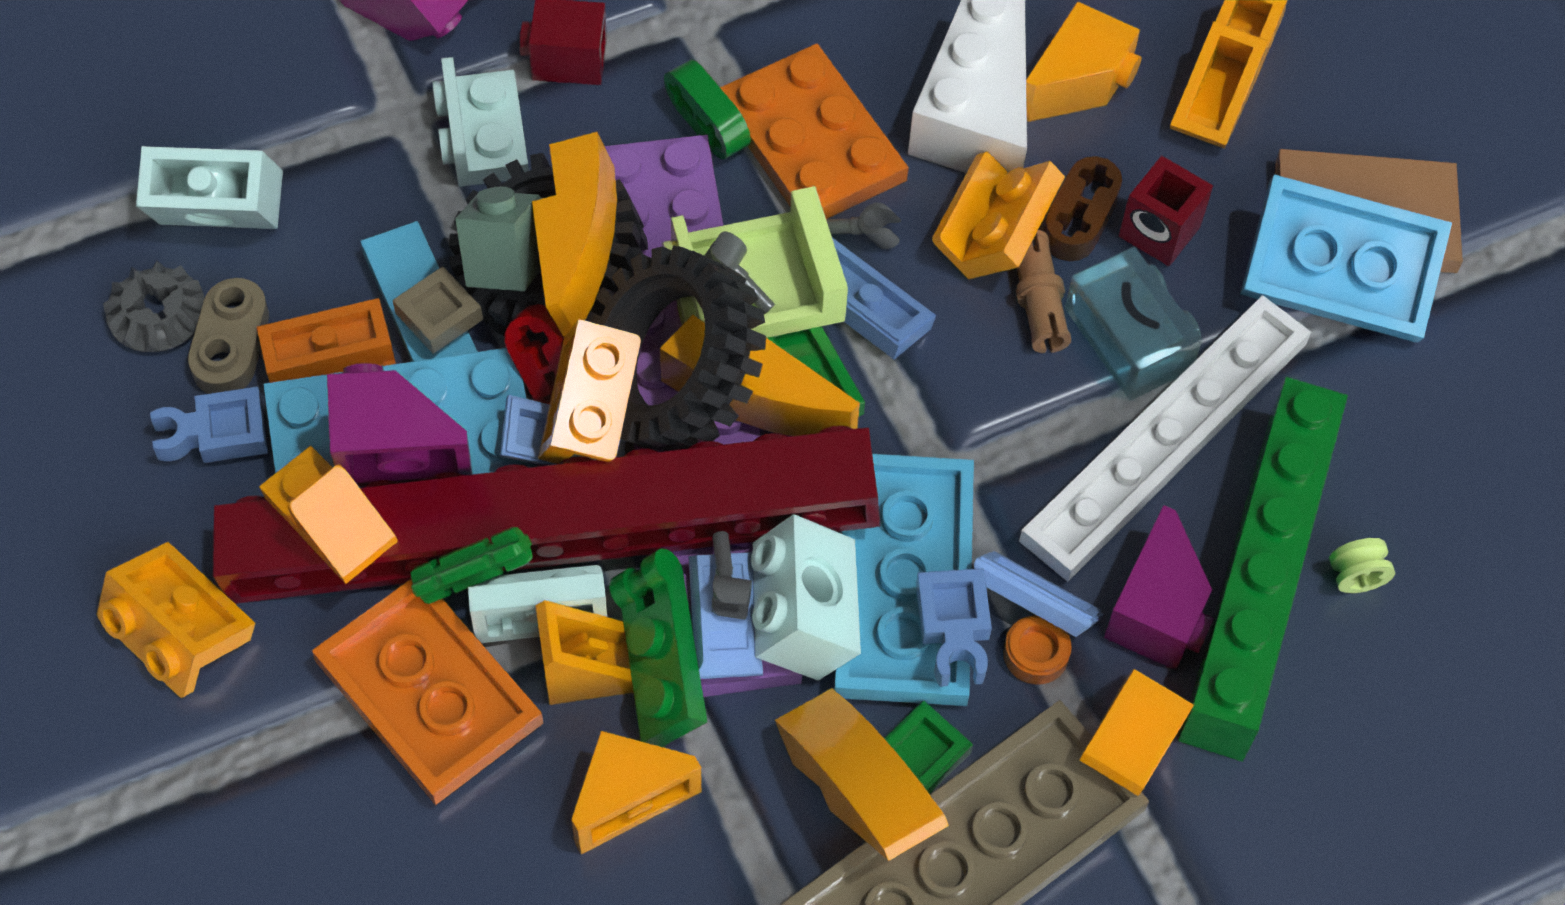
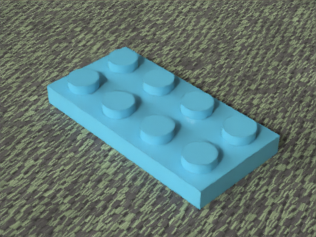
(464, 386)
(921, 529)

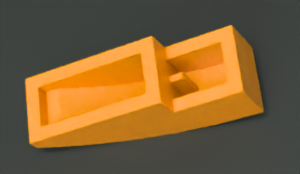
(1227, 69)
(576, 227)
(785, 396)
(860, 774)

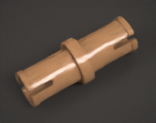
(1041, 296)

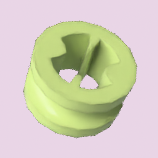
(1362, 565)

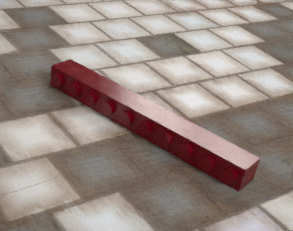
(569, 510)

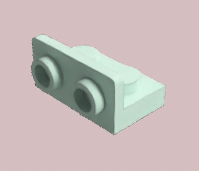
(483, 123)
(506, 604)

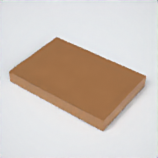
(1401, 183)

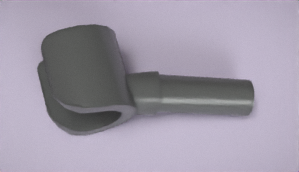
(870, 224)
(730, 251)
(730, 594)

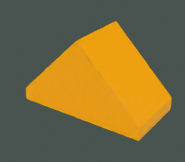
(582, 654)
(1136, 732)
(629, 786)

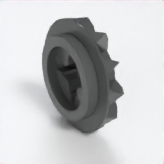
(139, 326)

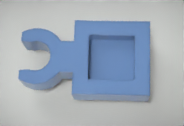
(222, 427)
(956, 614)

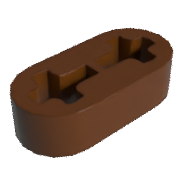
(1093, 212)

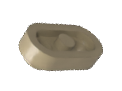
(230, 332)

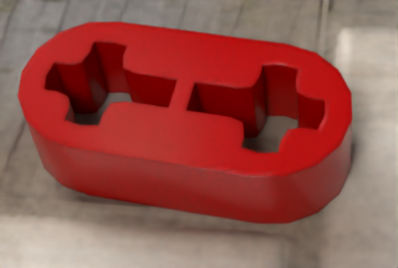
(533, 359)

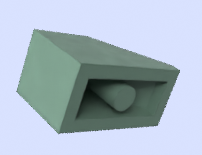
(499, 240)

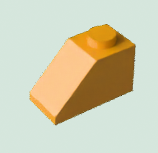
(1082, 65)

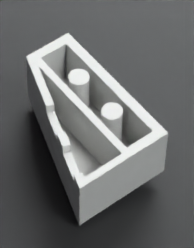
(976, 90)

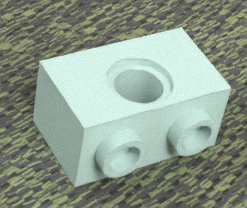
(209, 187)
(805, 598)

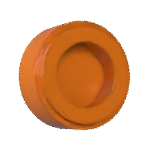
(1036, 650)

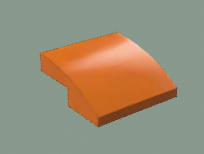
(326, 341)

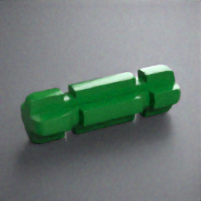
(471, 565)

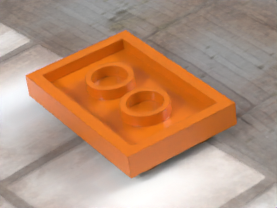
(815, 132)
(428, 690)

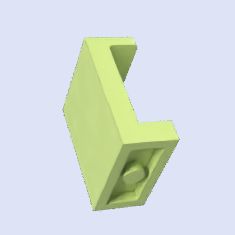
(787, 258)

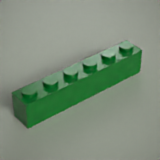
(1263, 570)

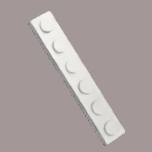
(1163, 438)

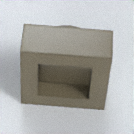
(437, 309)

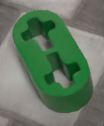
(707, 109)

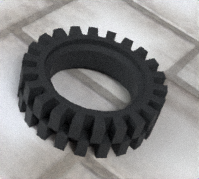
(502, 306)
(724, 351)

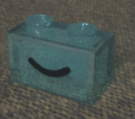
(1133, 322)

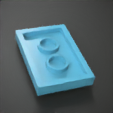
(1346, 258)

